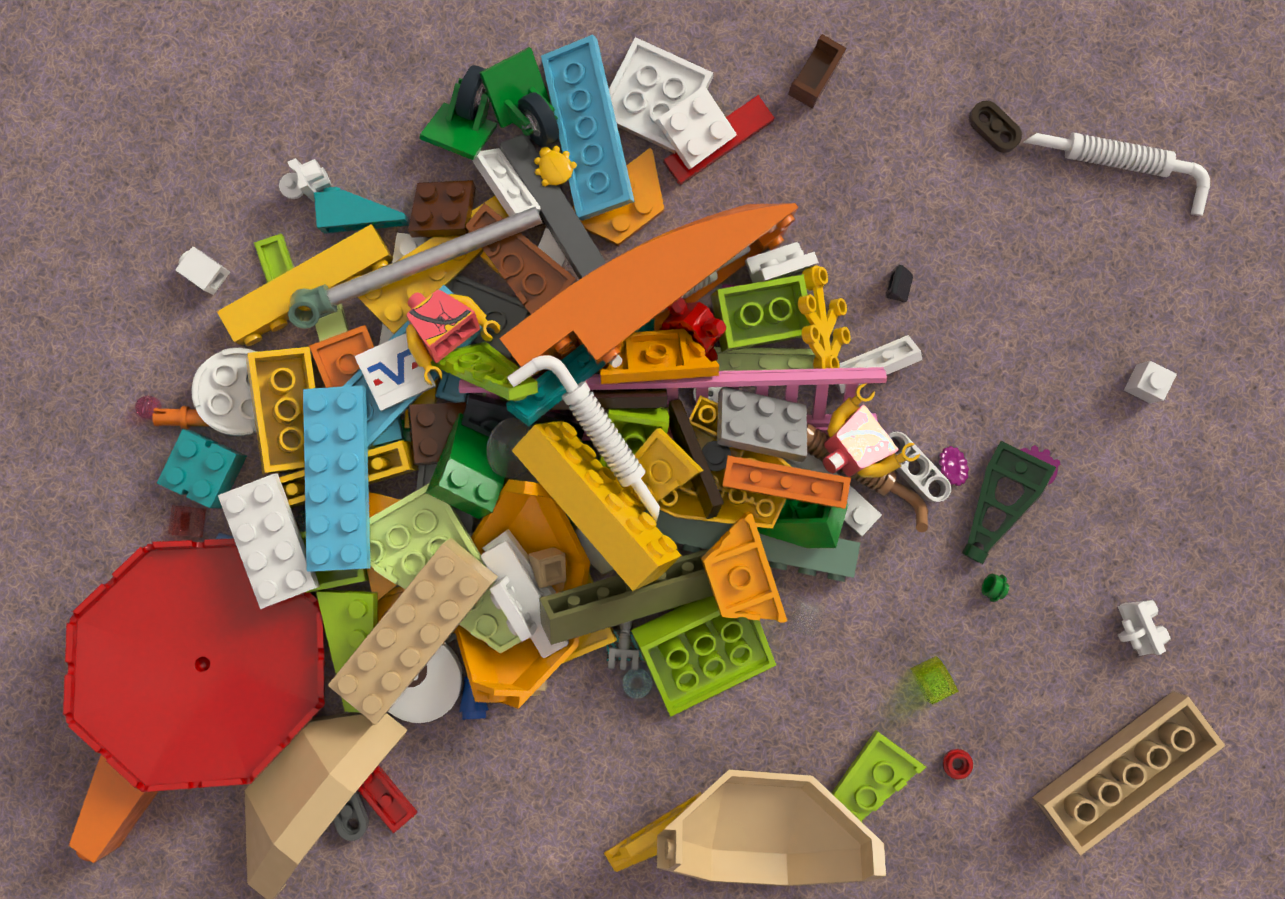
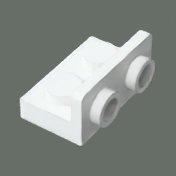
(779, 263)

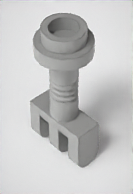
(624, 650)

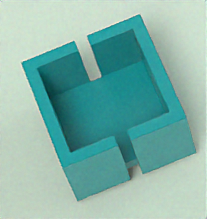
(201, 470)

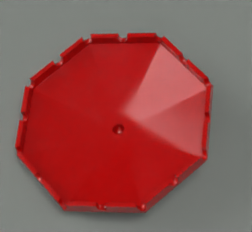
(187, 673)

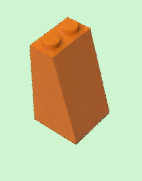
(107, 813)

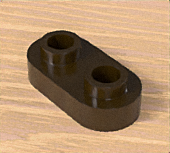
(997, 124)

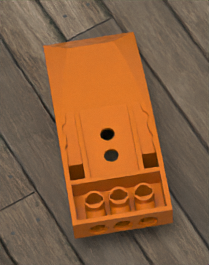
(645, 281)

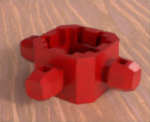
(698, 322)

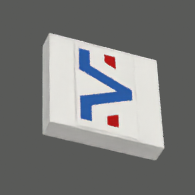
(393, 373)

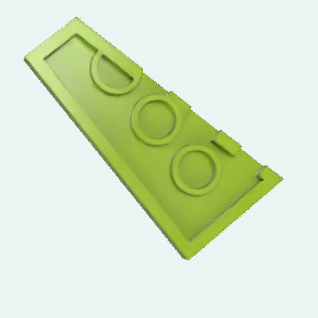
(486, 369)

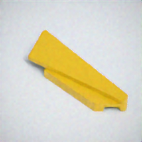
(643, 842)

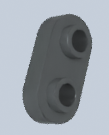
(353, 809)

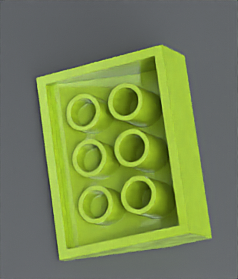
(701, 653)

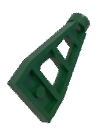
(1020, 468)

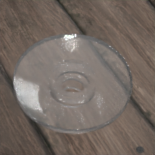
(507, 435)

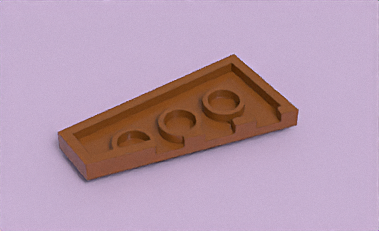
(523, 264)

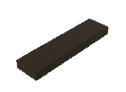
(626, 399)
(685, 437)

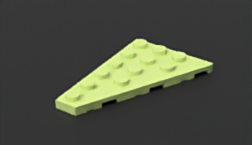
(408, 537)

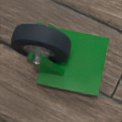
(521, 97)
(464, 122)

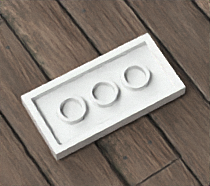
(268, 540)

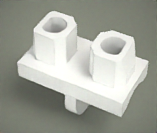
(306, 180)
(1140, 628)

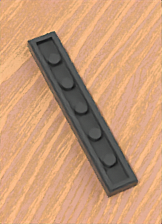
(555, 208)

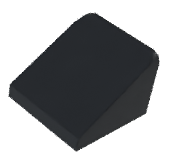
(899, 284)

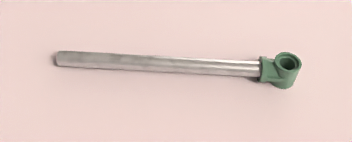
(324, 300)

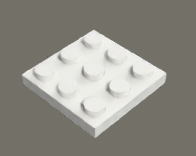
(651, 85)

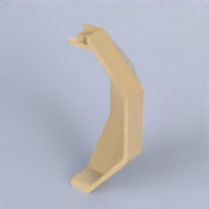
(307, 790)
(770, 833)

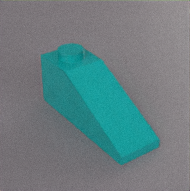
(347, 212)

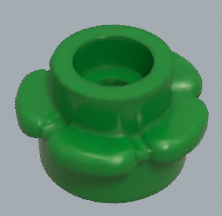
(995, 587)

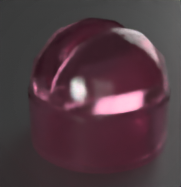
(152, 403)

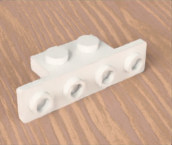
(517, 597)

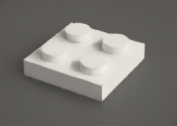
(696, 127)

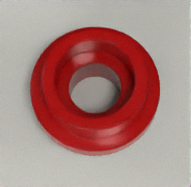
(964, 770)

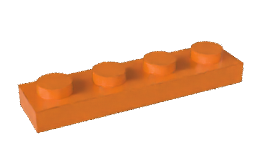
(786, 482)

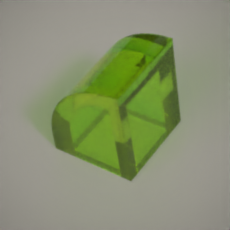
(934, 680)

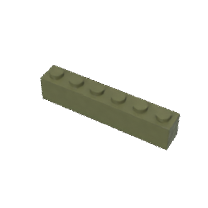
(613, 602)

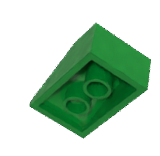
(464, 473)
(807, 524)

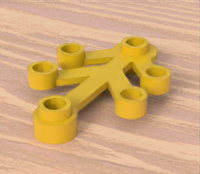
(822, 324)

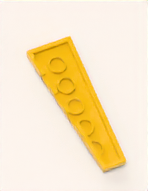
(391, 301)

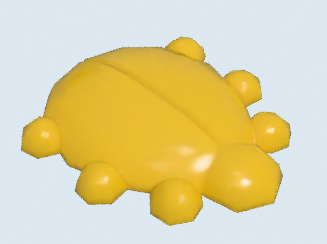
(554, 166)

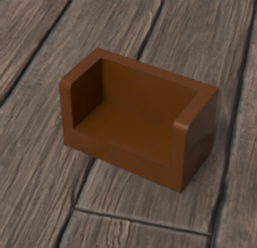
(817, 71)

